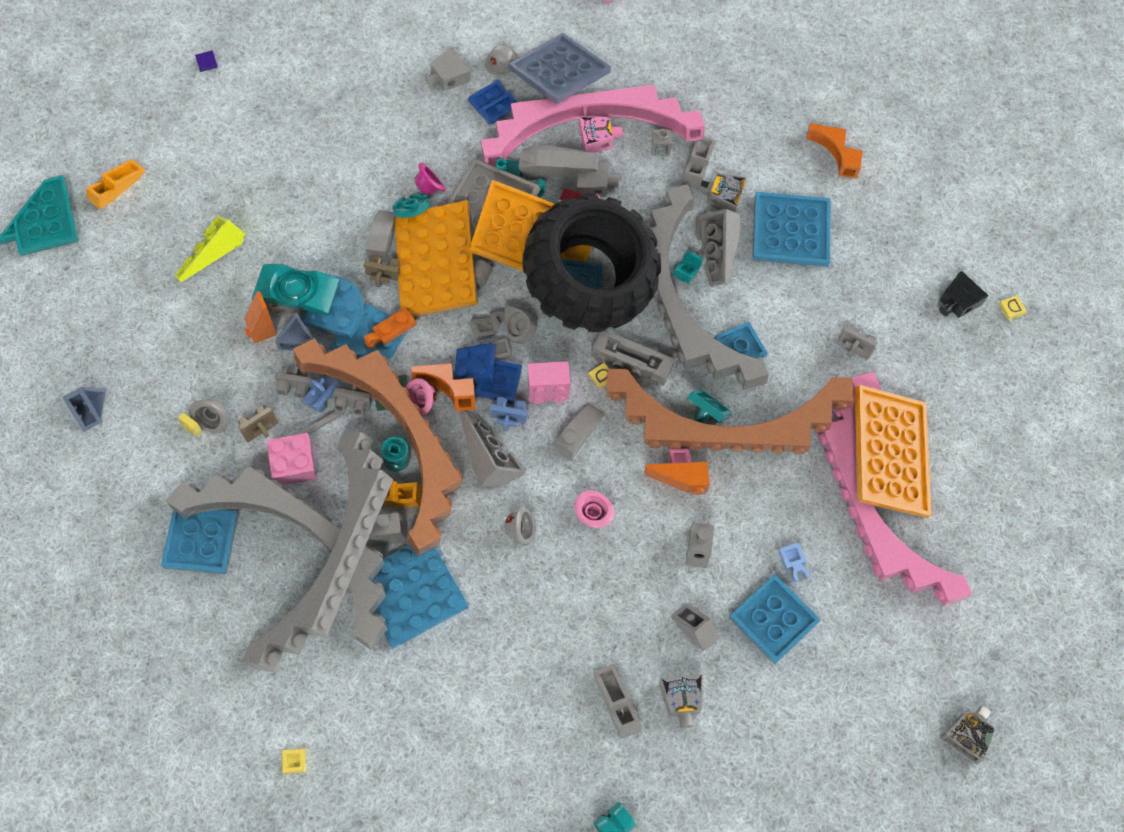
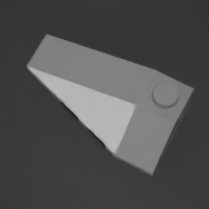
(555, 161)
(719, 238)
(487, 457)

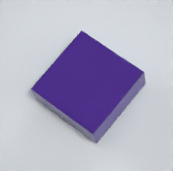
(206, 61)

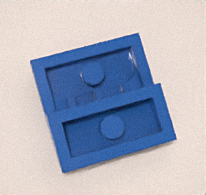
(492, 102)

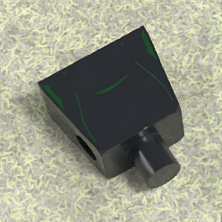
(962, 296)

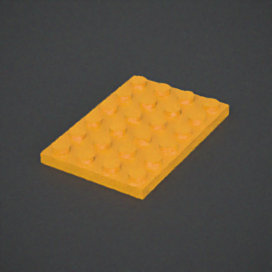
(506, 224)
(435, 260)
(892, 452)

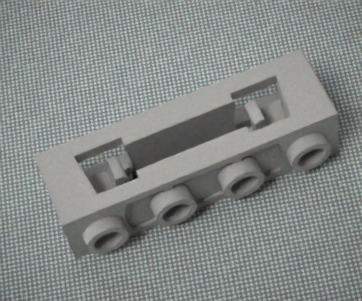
(632, 357)

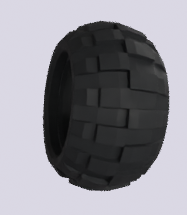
(608, 229)

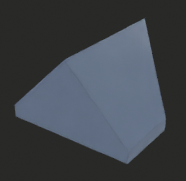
(293, 334)
(86, 406)

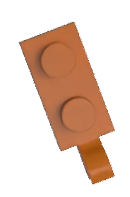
(390, 328)

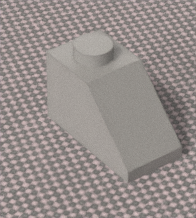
(696, 626)

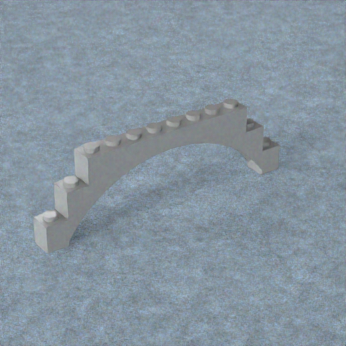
(692, 342)
(260, 494)
(320, 605)

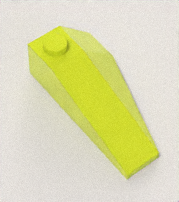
(220, 239)

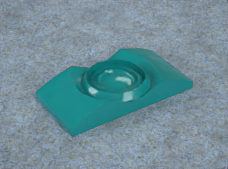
(297, 288)

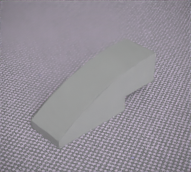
(698, 162)
(381, 234)
(617, 701)

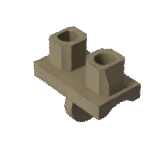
(381, 272)
(257, 424)

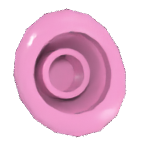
(422, 394)
(594, 509)

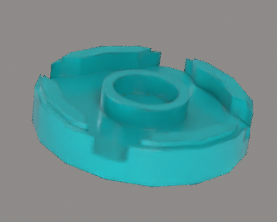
(411, 207)

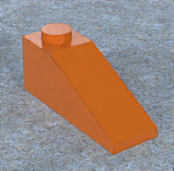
(258, 320)
(684, 476)

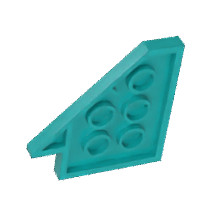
(44, 219)

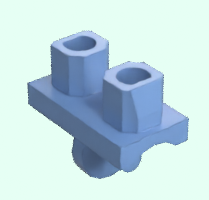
(320, 392)
(506, 415)

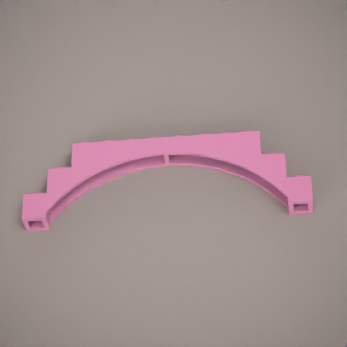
(633, 103)
(886, 551)

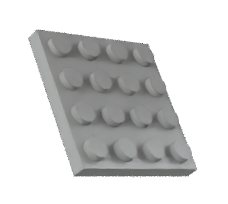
(476, 185)

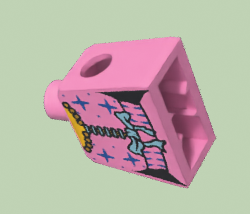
(597, 133)

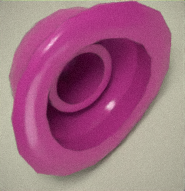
(427, 181)

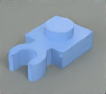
(793, 558)

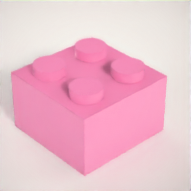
(548, 382)
(291, 459)

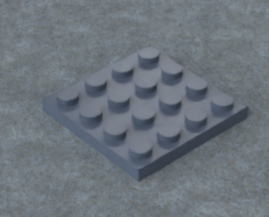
(559, 68)

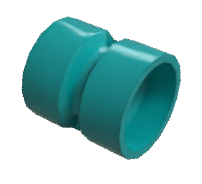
(395, 459)
(616, 821)

